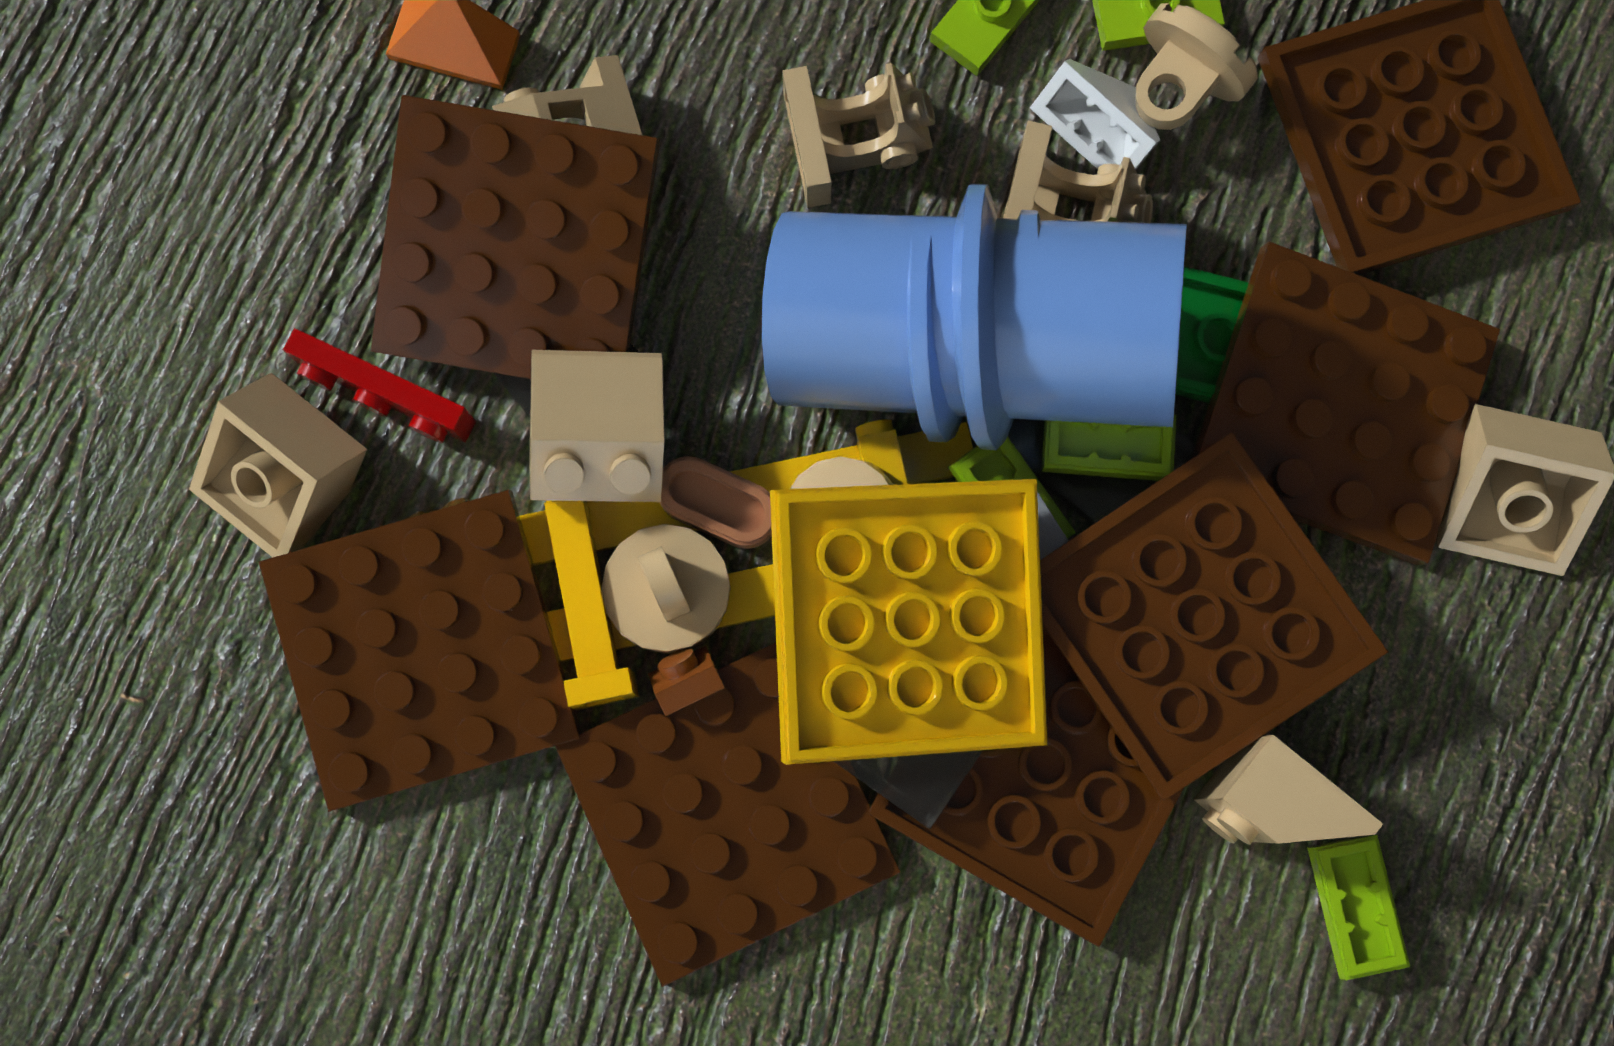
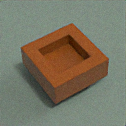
(684, 679)

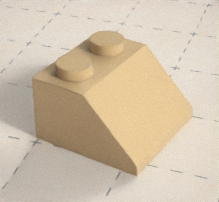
(596, 426)
(275, 465)
(1525, 490)
(1279, 798)

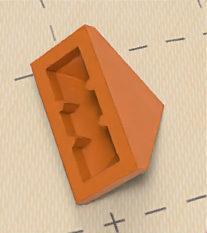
(454, 40)

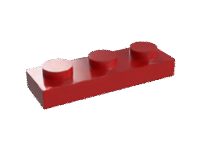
(378, 389)

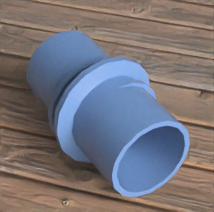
(974, 317)

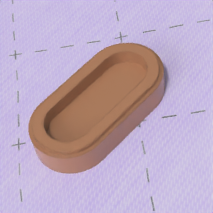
(716, 502)

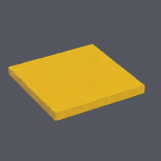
(908, 619)

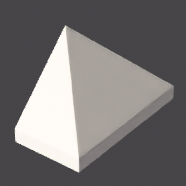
(1095, 115)

